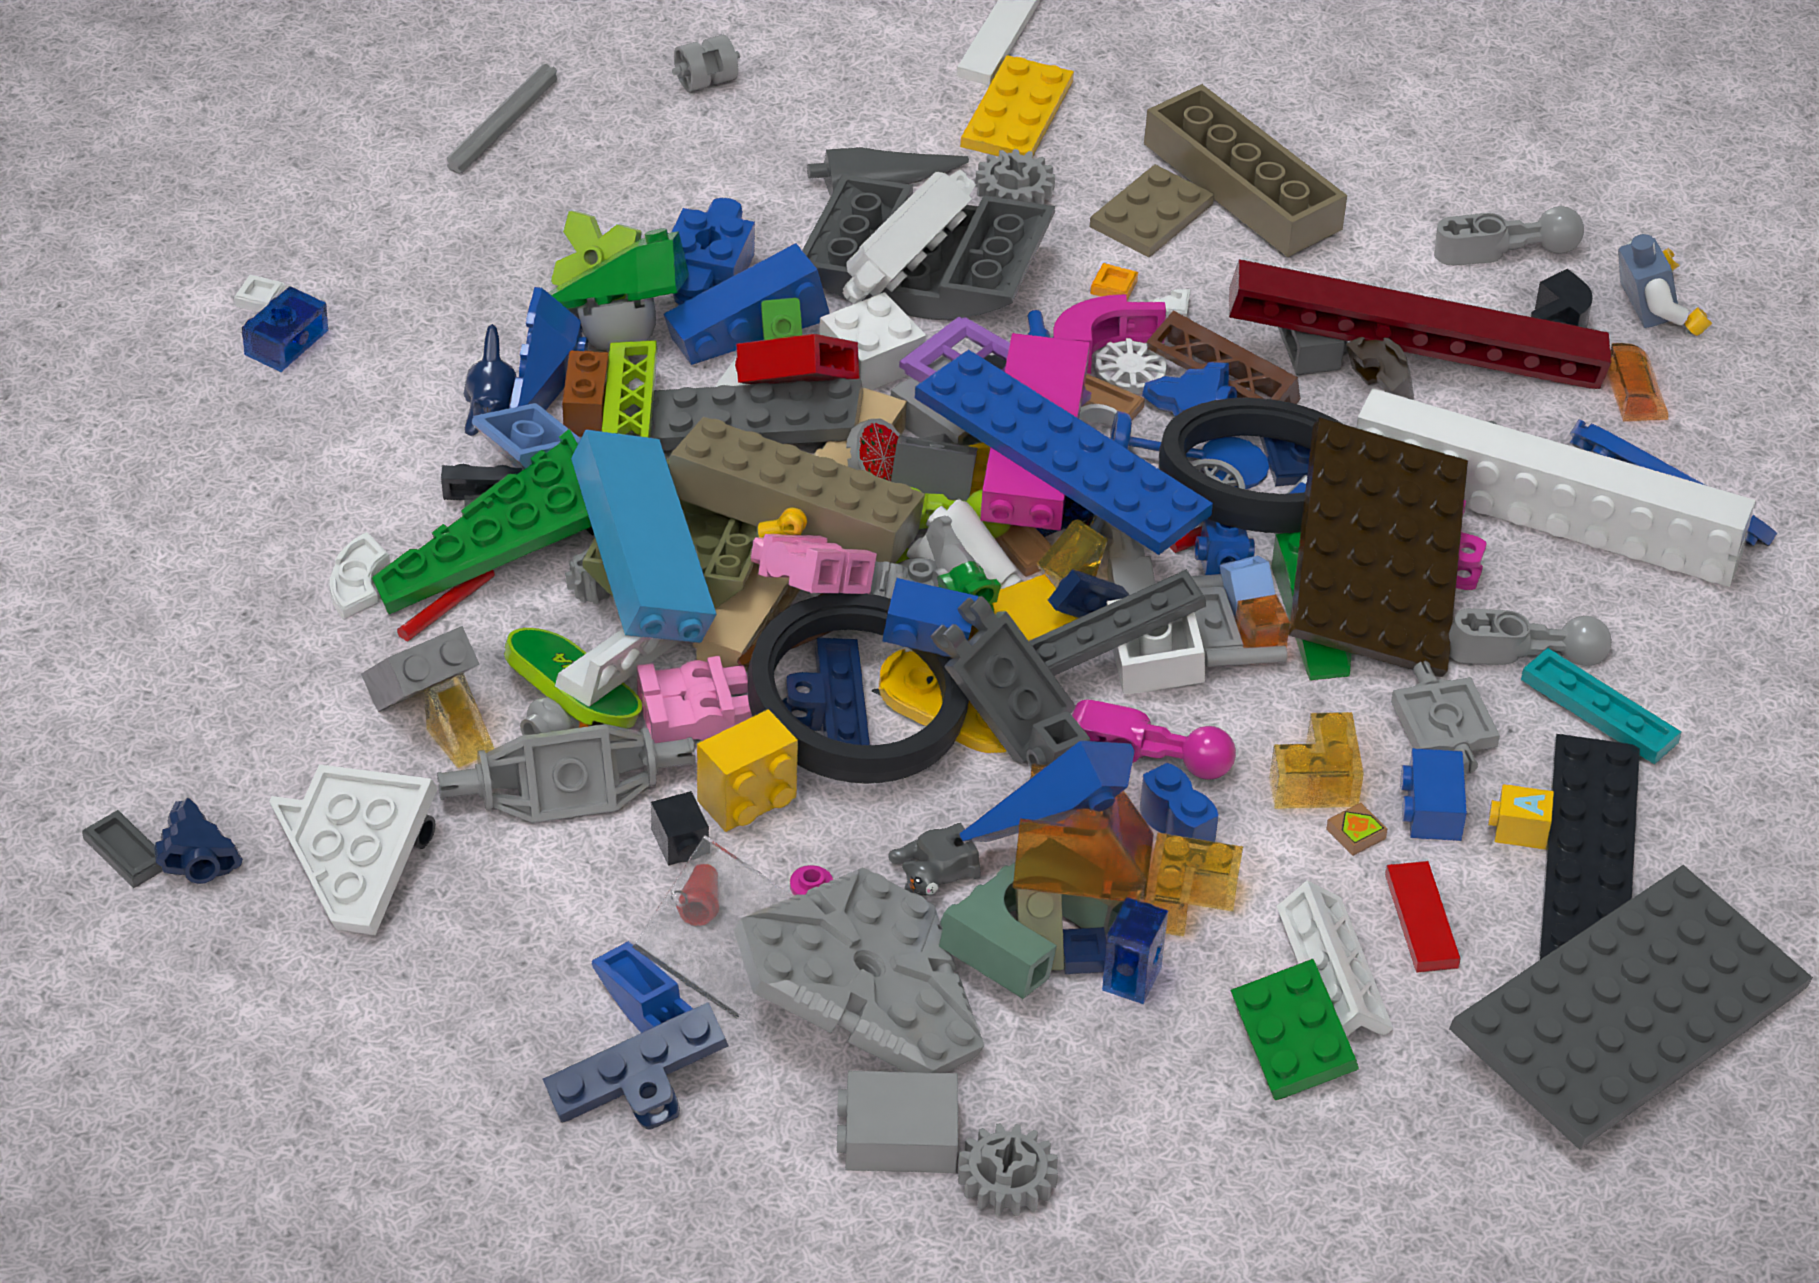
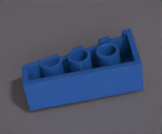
(732, 310)

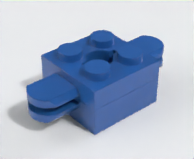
(714, 245)

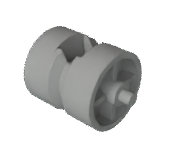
(700, 64)

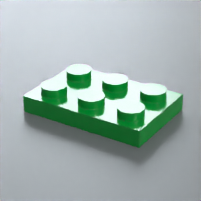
(1294, 1029)

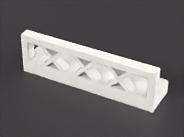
(609, 665)
(1323, 932)

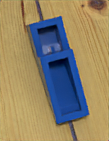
(639, 987)

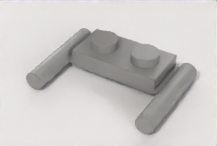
(1220, 632)

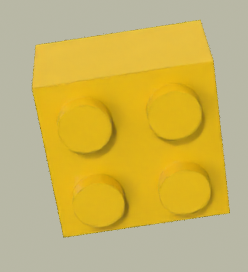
(747, 770)

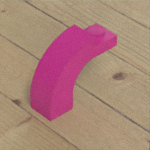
(1109, 320)

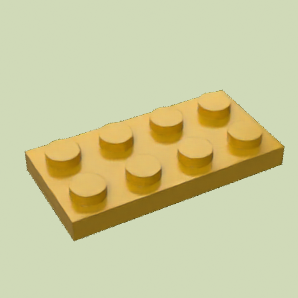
(1017, 107)

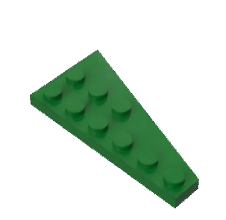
(494, 529)

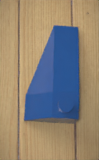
(1078, 779)

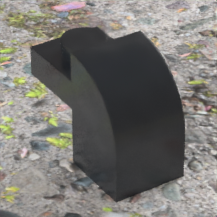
(1564, 299)

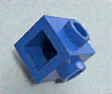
(1221, 545)

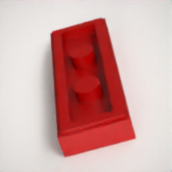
(1422, 916)

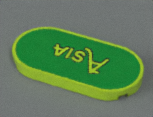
(543, 654)

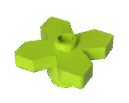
(590, 245)

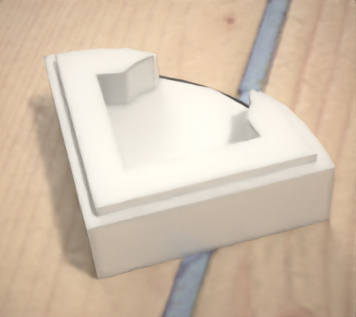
(1176, 301)

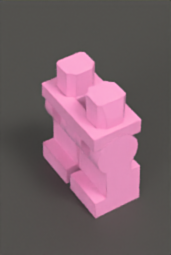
(814, 563)
(692, 699)

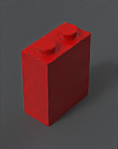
(797, 359)

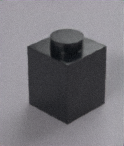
(678, 826)

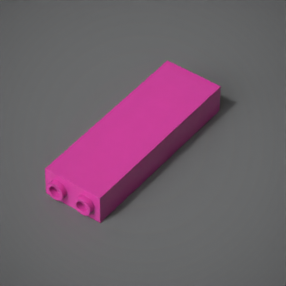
(1058, 373)

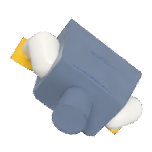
(1651, 288)

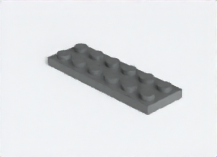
(776, 411)

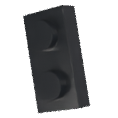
(471, 480)

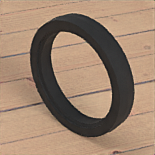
(1231, 418)
(835, 758)

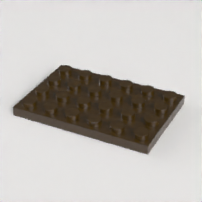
(1379, 547)

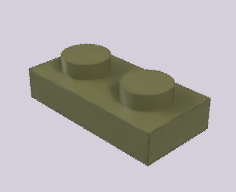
(1043, 915)

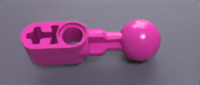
(1205, 751)

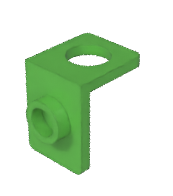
(781, 318)

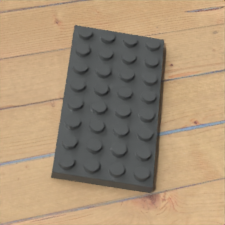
(1630, 1005)

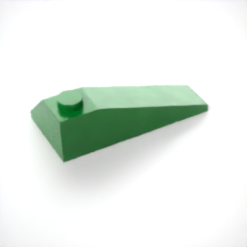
(641, 270)
(1319, 660)

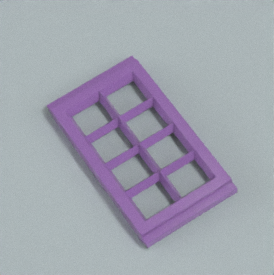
(940, 344)

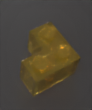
(1323, 770)
(1192, 873)

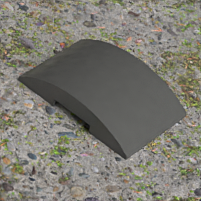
(964, 276)

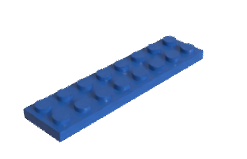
(1064, 451)

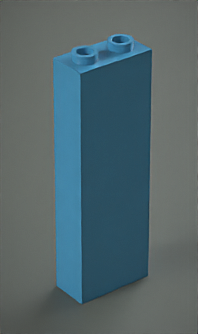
(643, 537)

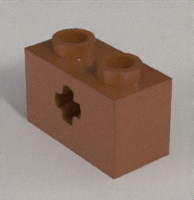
(585, 391)

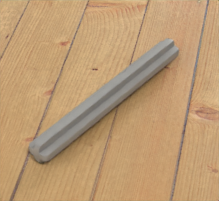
(501, 118)

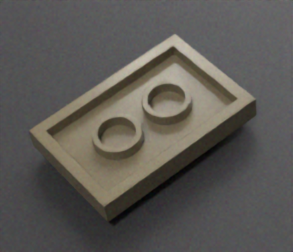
(1151, 210)

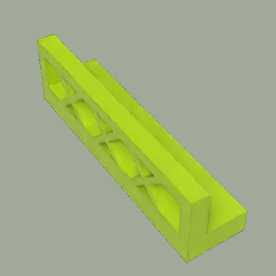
(620, 397)

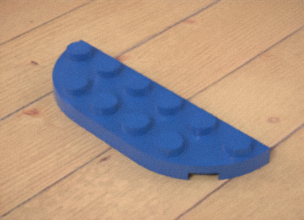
(1607, 444)

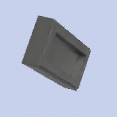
(123, 848)

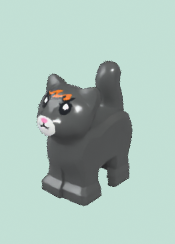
(941, 859)

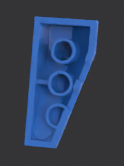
(545, 355)

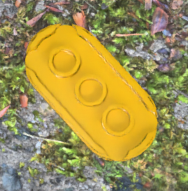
(908, 693)

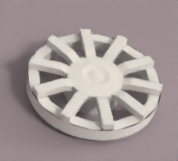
(1129, 366)

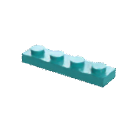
(1600, 705)

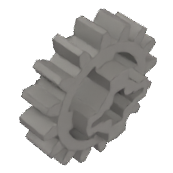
(1015, 177)
(1027, 1179)

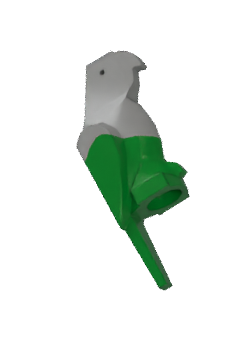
(955, 566)

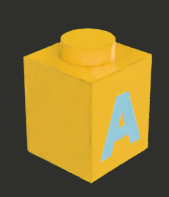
(1522, 816)

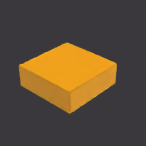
(1114, 281)

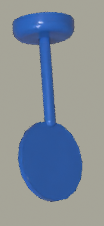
(1235, 451)

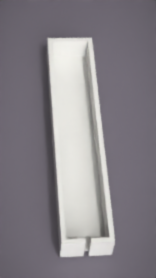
(1576, 490)

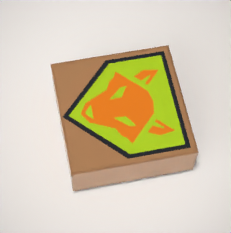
(1356, 829)

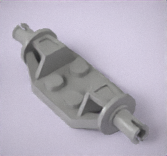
(566, 771)

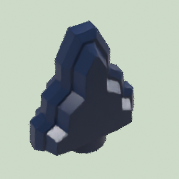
(194, 846)

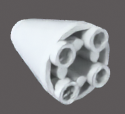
(976, 541)

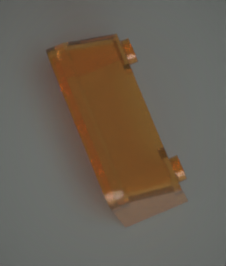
(1087, 852)

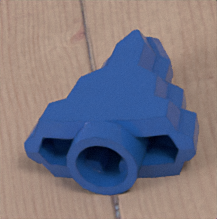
(1190, 389)

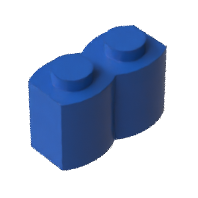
(1174, 807)

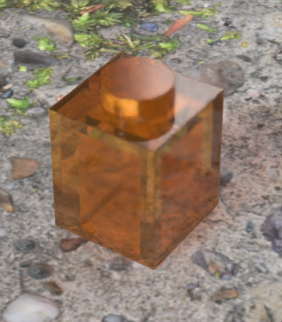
(1262, 622)

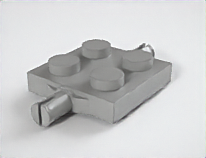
(1445, 715)

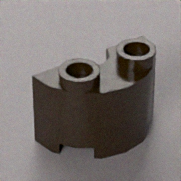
(1382, 364)

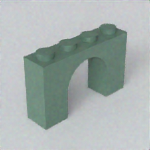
(1001, 947)

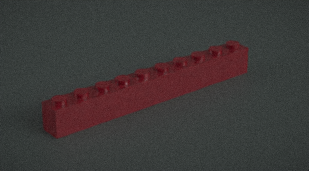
(1419, 324)

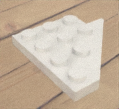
(355, 838)

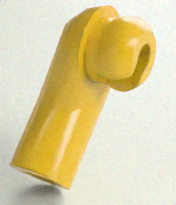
(789, 523)

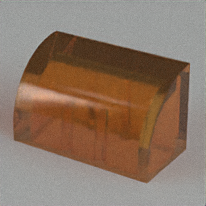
(1635, 384)

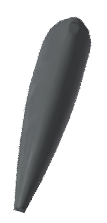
(881, 165)

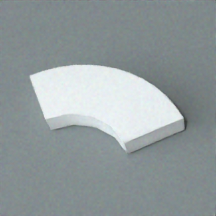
(353, 573)

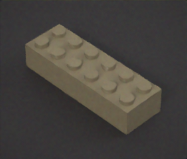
(1245, 170)
(760, 478)

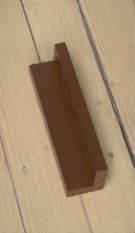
(1208, 346)

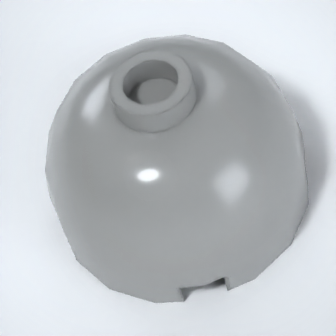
(618, 322)

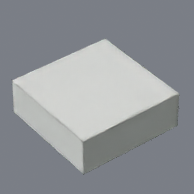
(257, 293)

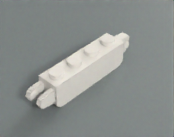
(906, 234)

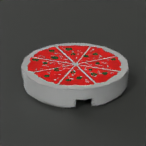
(873, 447)

